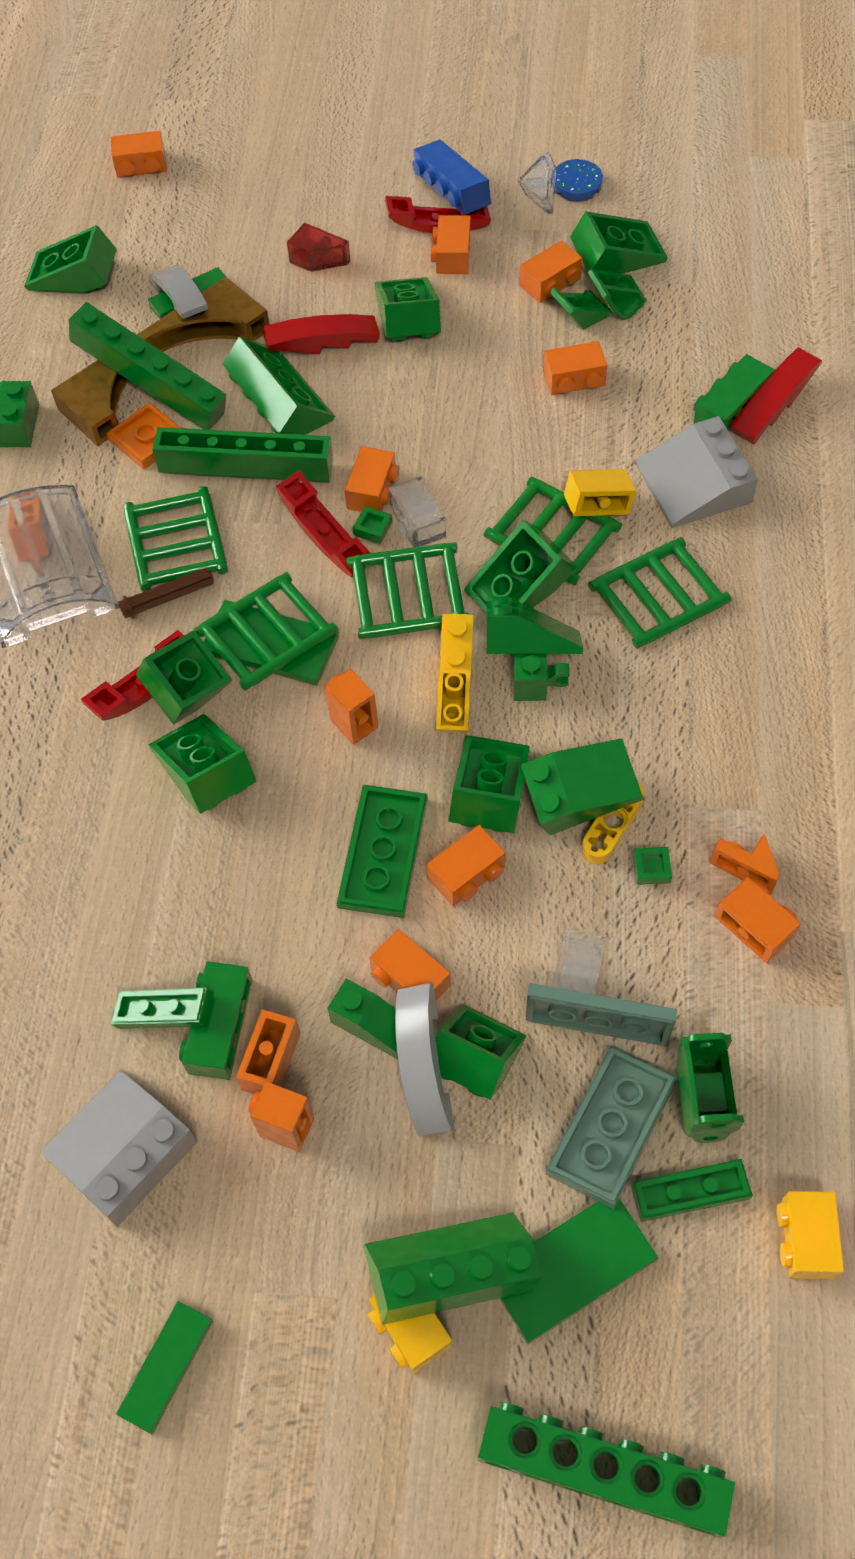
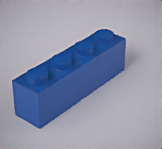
(452, 176)

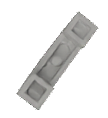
(181, 289)
(419, 1060)

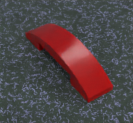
(425, 218)
(318, 522)
(124, 695)

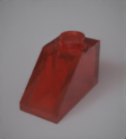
(317, 249)

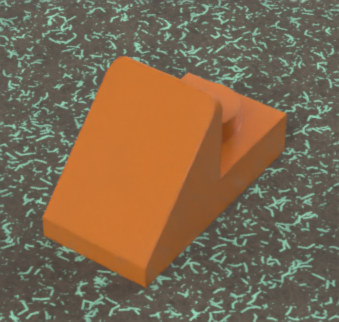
(757, 866)

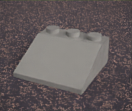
(698, 473)
(119, 1147)

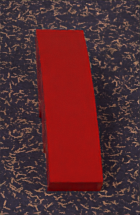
(314, 332)
(775, 395)

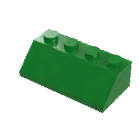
(276, 388)
(452, 1267)

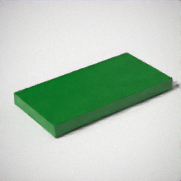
(306, 668)
(382, 851)
(579, 1266)

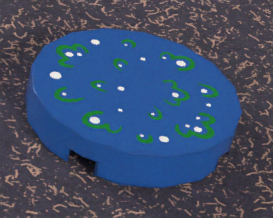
(578, 179)

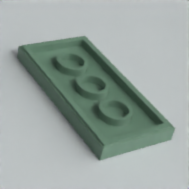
(600, 1014)
(611, 1127)

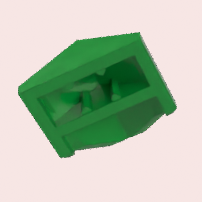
(619, 292)
(582, 307)

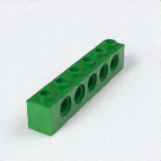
(706, 1515)

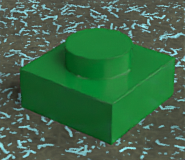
(372, 525)
(652, 865)

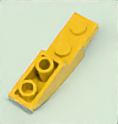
(455, 673)

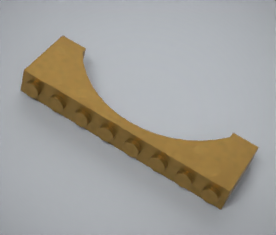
(93, 394)

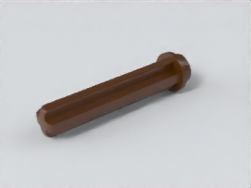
(165, 592)

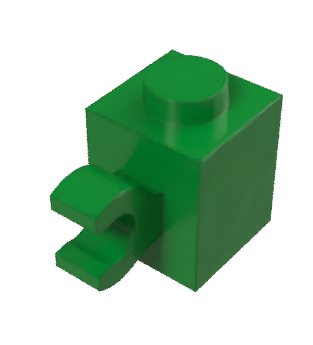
(533, 676)

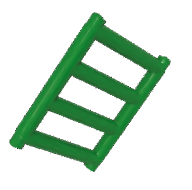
(535, 485)
(138, 533)
(387, 559)
(666, 624)
(273, 662)

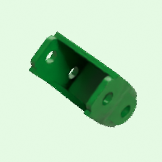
(706, 1087)

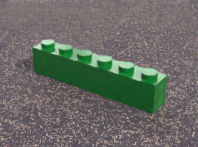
(146, 366)
(242, 454)

